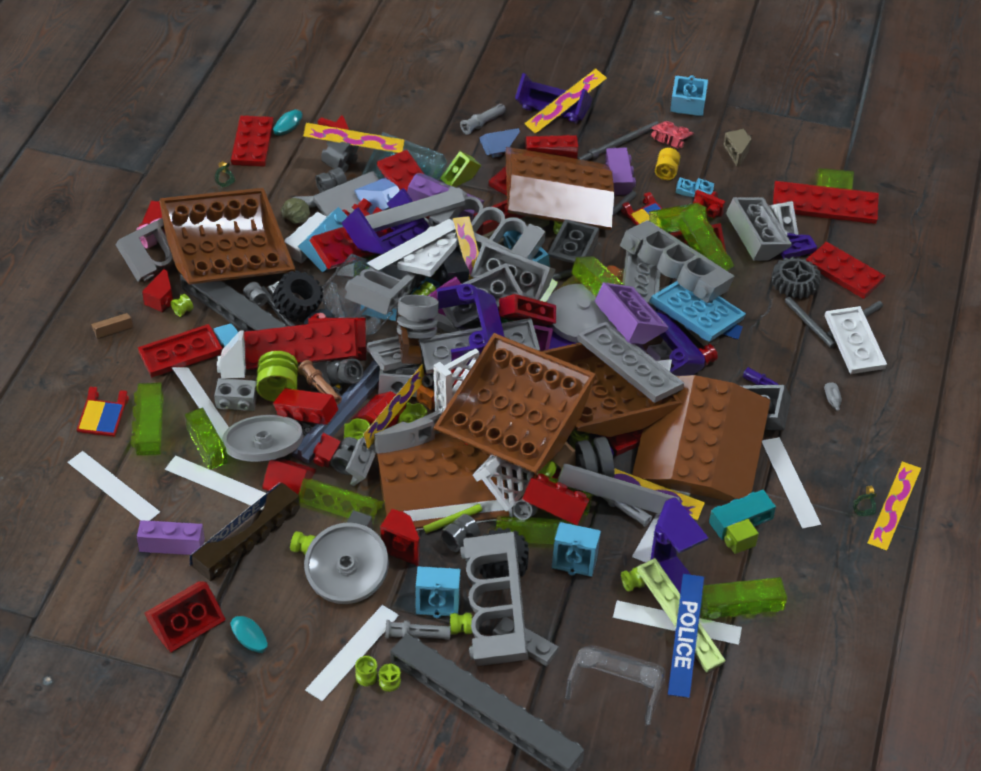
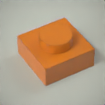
(426, 396)

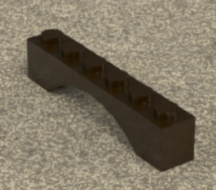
(217, 556)

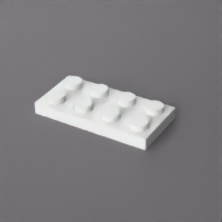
(430, 256)
(855, 340)

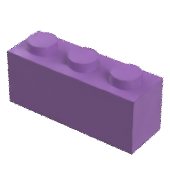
(619, 162)
(170, 537)

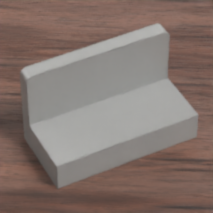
(360, 461)

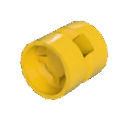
(667, 164)

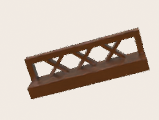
(409, 347)

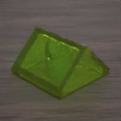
(834, 178)

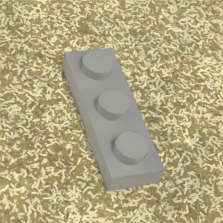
(537, 646)

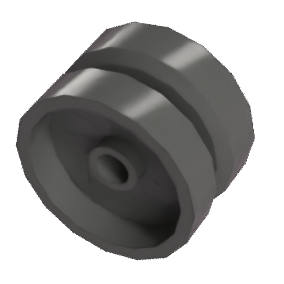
(595, 456)

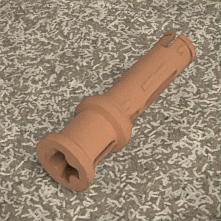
(315, 378)

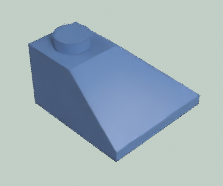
(496, 142)
(378, 193)

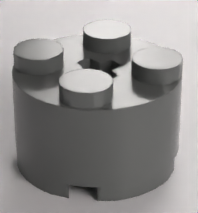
(339, 155)

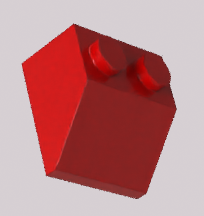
(376, 406)
(401, 537)

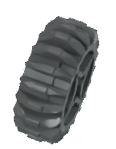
(796, 277)

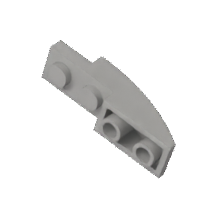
(407, 434)

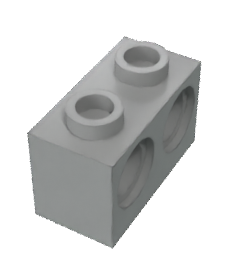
(236, 394)

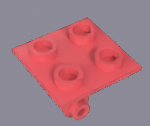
(675, 134)

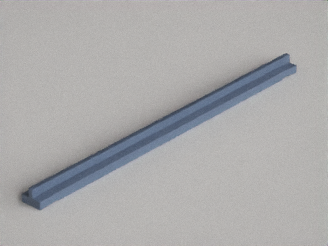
(350, 402)

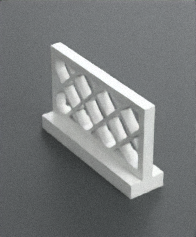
(444, 378)
(493, 468)

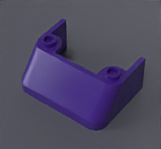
(538, 96)
(367, 239)
(487, 312)
(684, 355)
(674, 533)

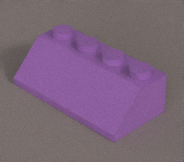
(425, 186)
(629, 313)

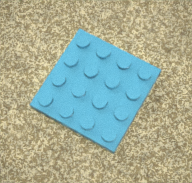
(703, 318)

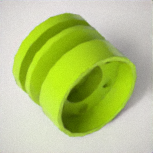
(276, 372)

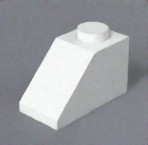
(785, 216)

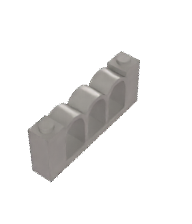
(526, 246)
(137, 257)
(677, 261)
(382, 287)
(505, 647)

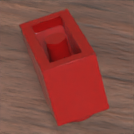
(158, 292)

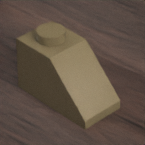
(737, 145)

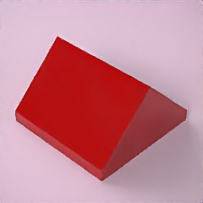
(286, 472)

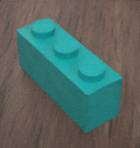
(754, 506)

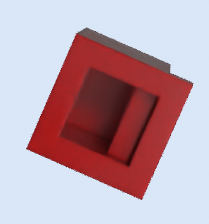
(325, 450)

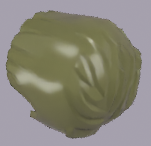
(295, 210)

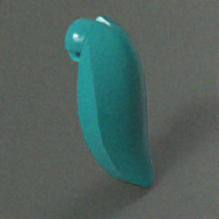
(287, 122)
(249, 634)

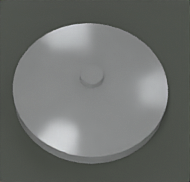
(575, 311)
(262, 438)
(346, 563)

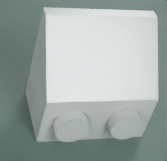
(232, 359)

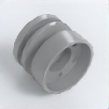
(418, 315)

